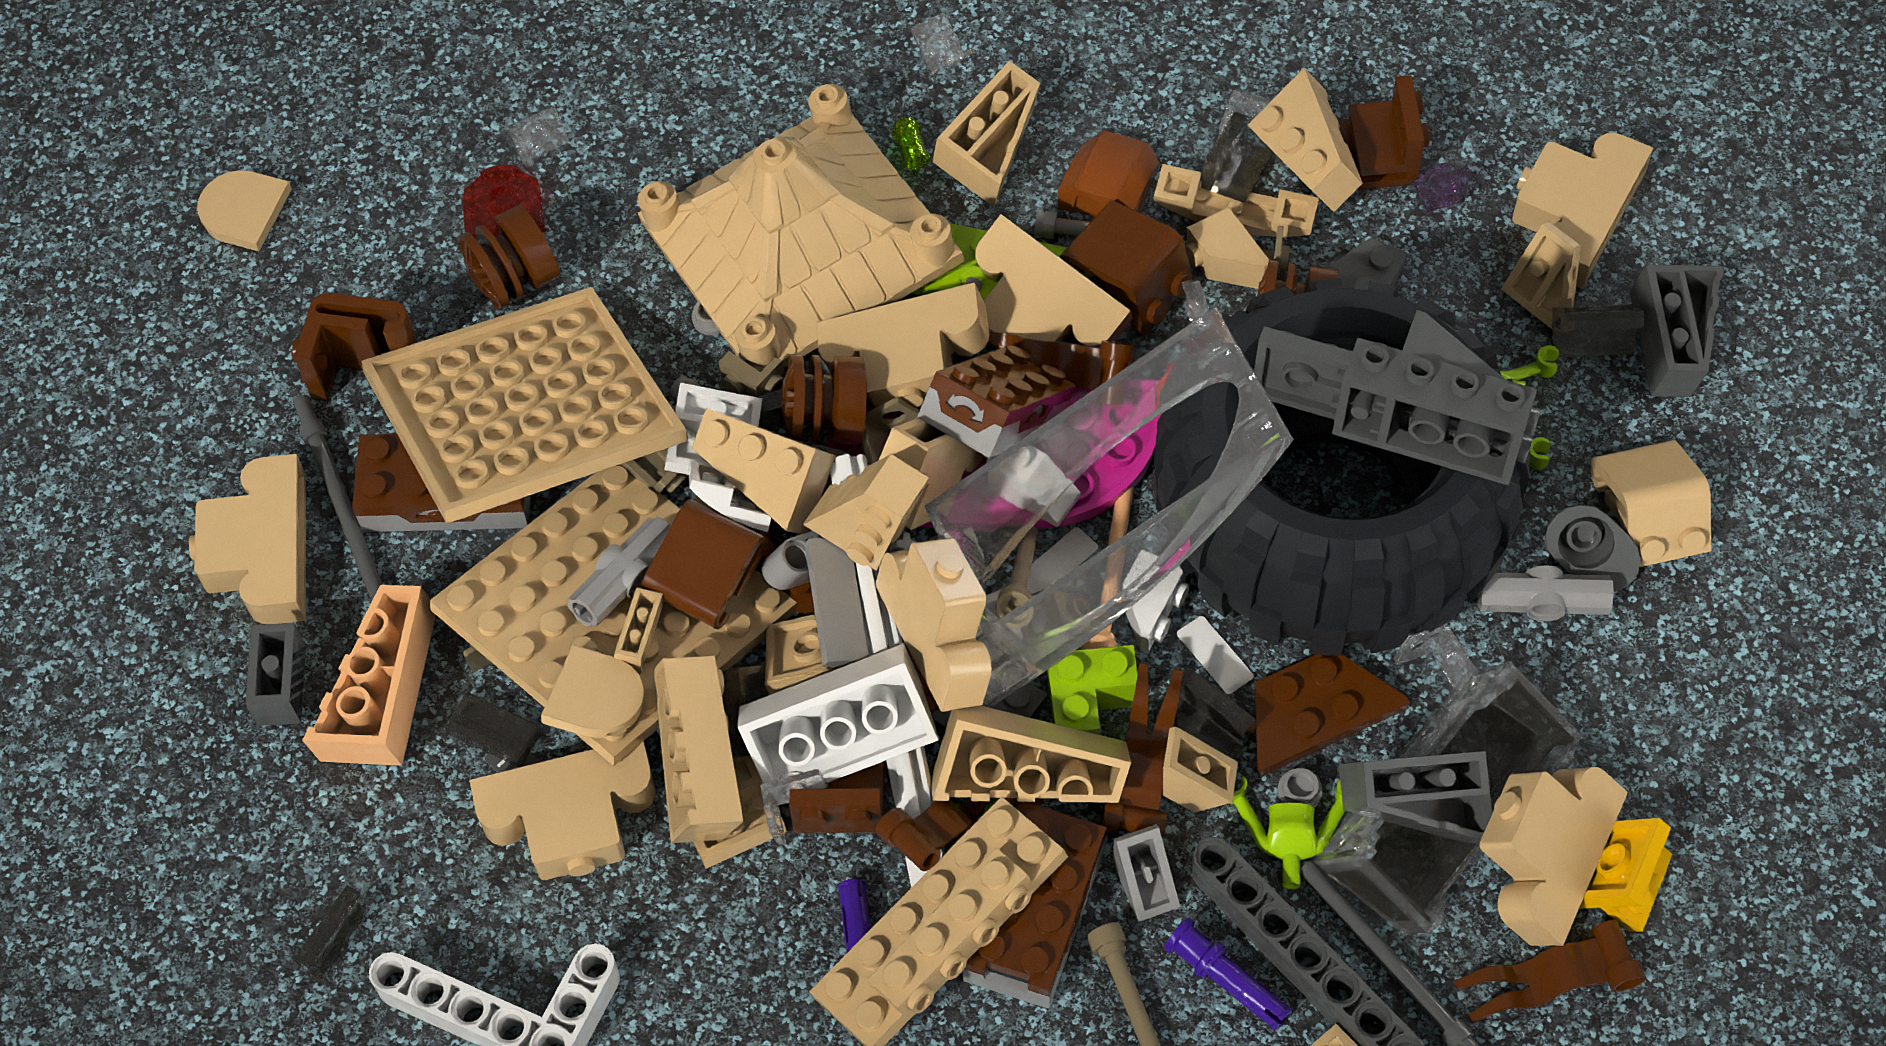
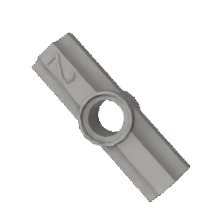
(618, 573)
(1547, 594)

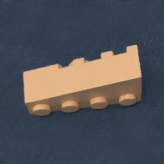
(379, 683)

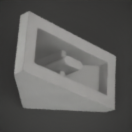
(1145, 873)

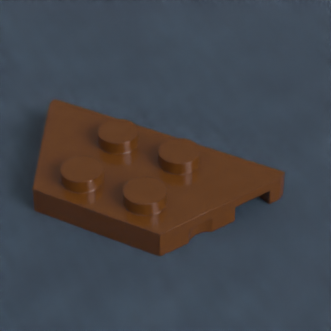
(1317, 706)

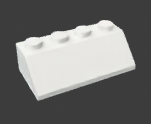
(840, 719)

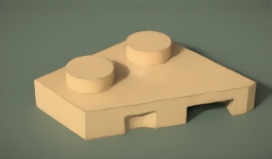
(1545, 273)

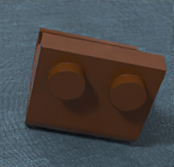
(1387, 137)
(1132, 262)
(344, 332)
(706, 562)
(848, 806)

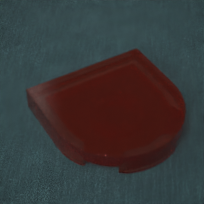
(498, 190)

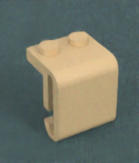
(1657, 500)

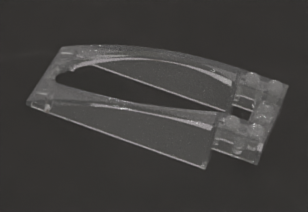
(1011, 492)

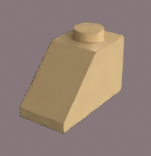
(1225, 250)
(1197, 773)

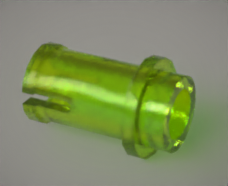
(908, 134)

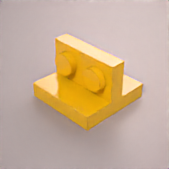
(1630, 872)

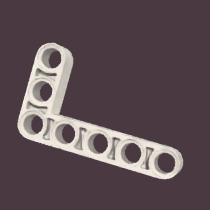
(498, 1014)

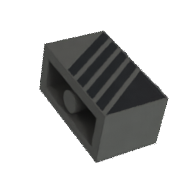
(275, 674)

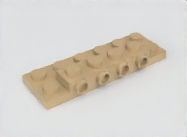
(939, 925)

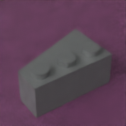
(1677, 324)
(1425, 793)

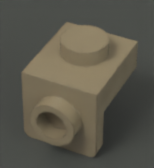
(745, 380)
(651, 472)

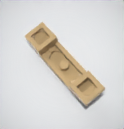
(1260, 215)

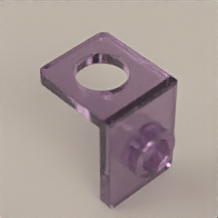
(1445, 186)

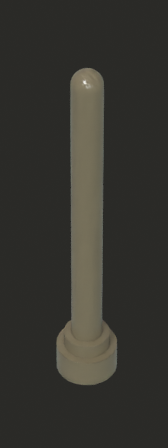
(1017, 592)
(1109, 944)

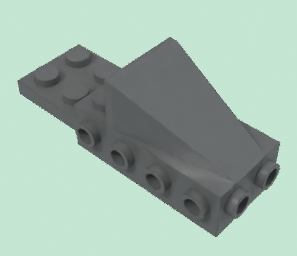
(1428, 387)

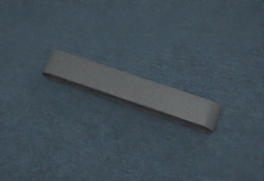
(1296, 941)

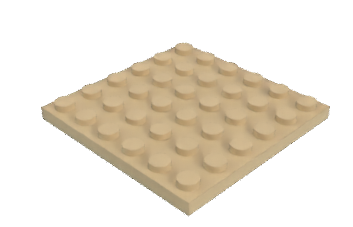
(522, 403)
(518, 600)

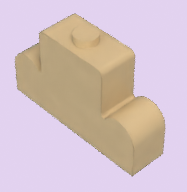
(1582, 192)
(1041, 293)
(908, 340)
(933, 455)
(257, 540)
(938, 616)
(565, 808)
(1550, 842)

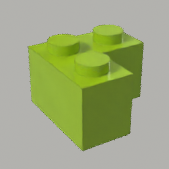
(1089, 683)

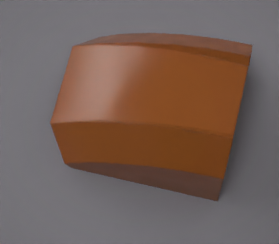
(1108, 170)

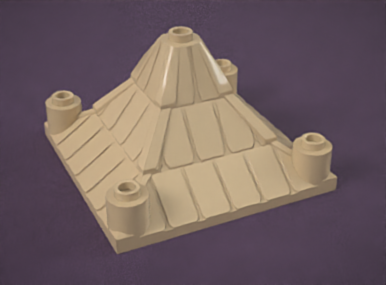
(798, 234)

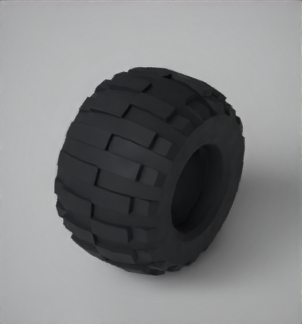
(1323, 573)

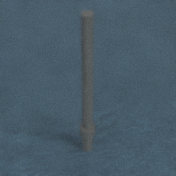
(315, 436)
(1454, 1031)

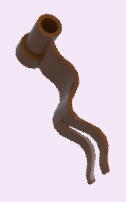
(1081, 364)
(1144, 783)
(931, 830)
(1561, 970)

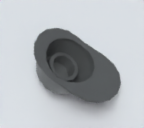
(1592, 544)

